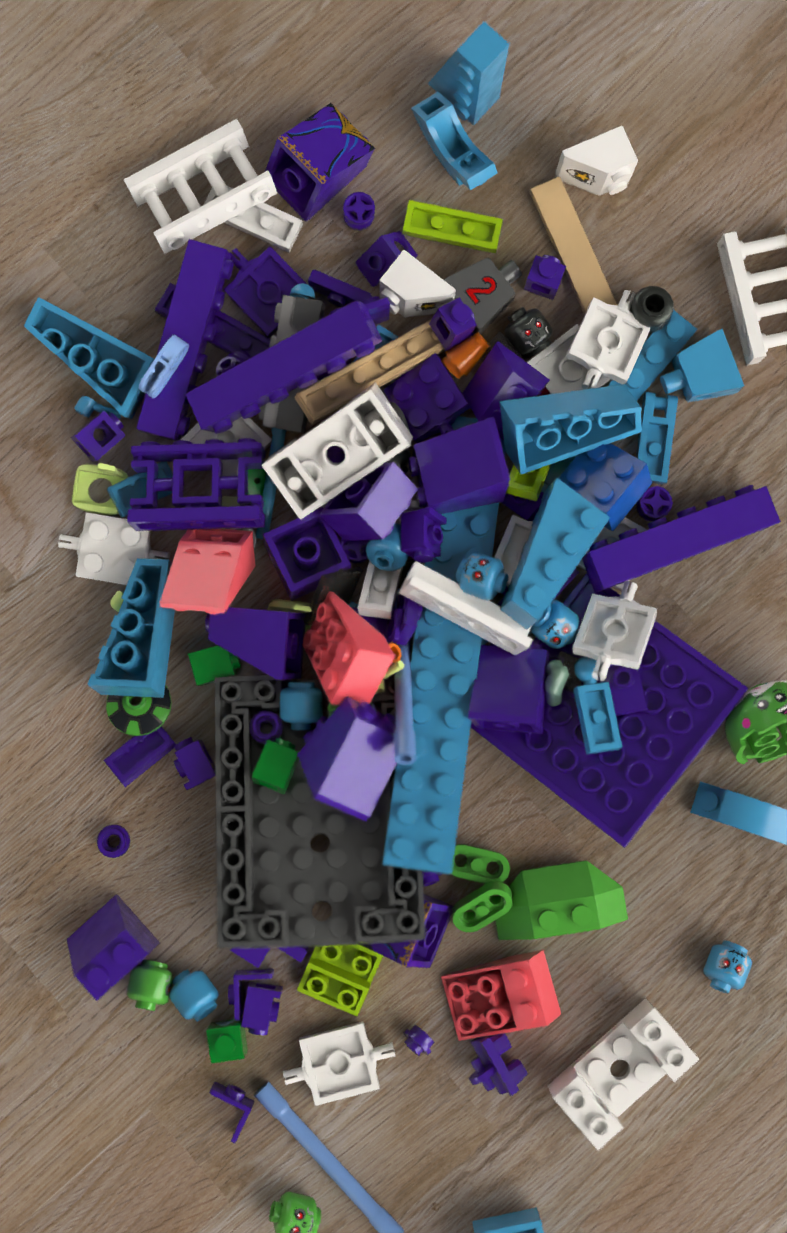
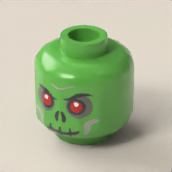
(150, 984)
(295, 1214)

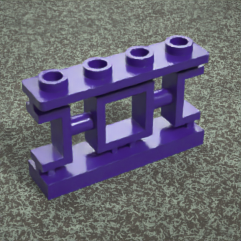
(198, 511)

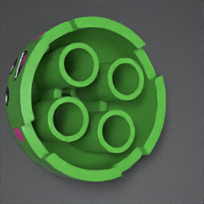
(754, 720)

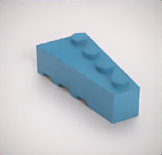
(95, 356)
(566, 424)
(555, 546)
(140, 637)

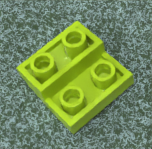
(340, 975)

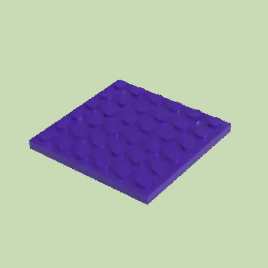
(623, 787)

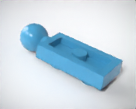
(595, 710)

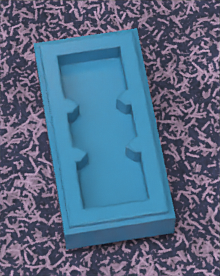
(136, 488)

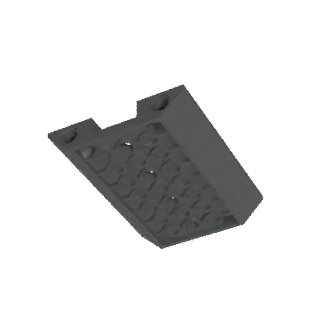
(264, 843)

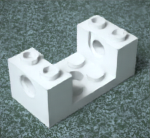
(364, 429)
(595, 1096)

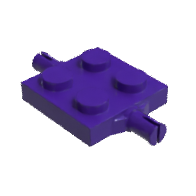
(261, 286)
(428, 398)

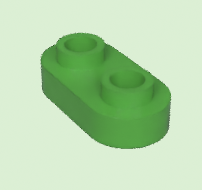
(476, 864)
(484, 906)

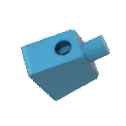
(704, 370)

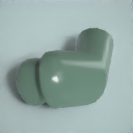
(555, 682)

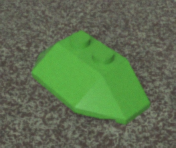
(561, 902)

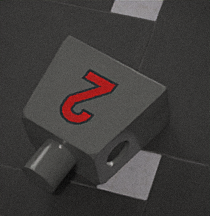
(485, 289)

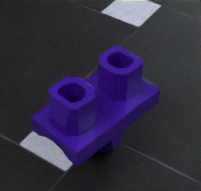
(490, 1067)

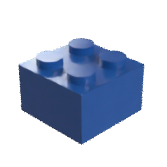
(608, 480)

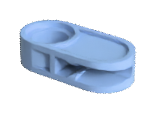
(163, 366)

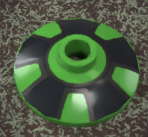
(138, 719)

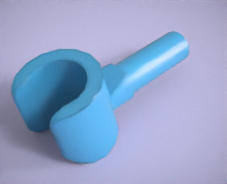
(87, 405)

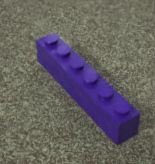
(191, 319)
(284, 367)
(679, 539)

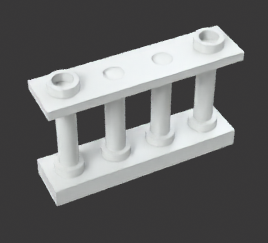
(188, 162)
(739, 286)

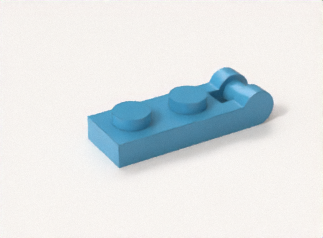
(657, 435)

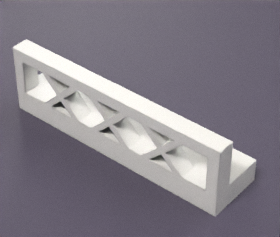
(465, 610)

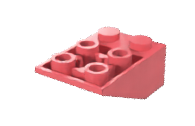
(208, 570)
(346, 652)
(502, 996)

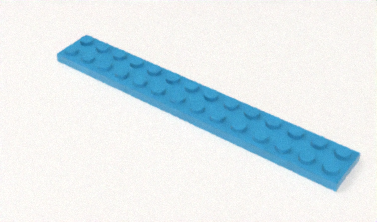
(442, 681)

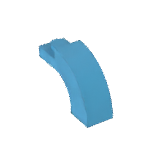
(451, 143)
(741, 812)

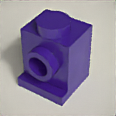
(545, 276)
(458, 320)
(89, 445)
(422, 534)
(194, 762)
(260, 1007)

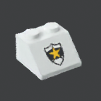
(599, 163)
(414, 288)

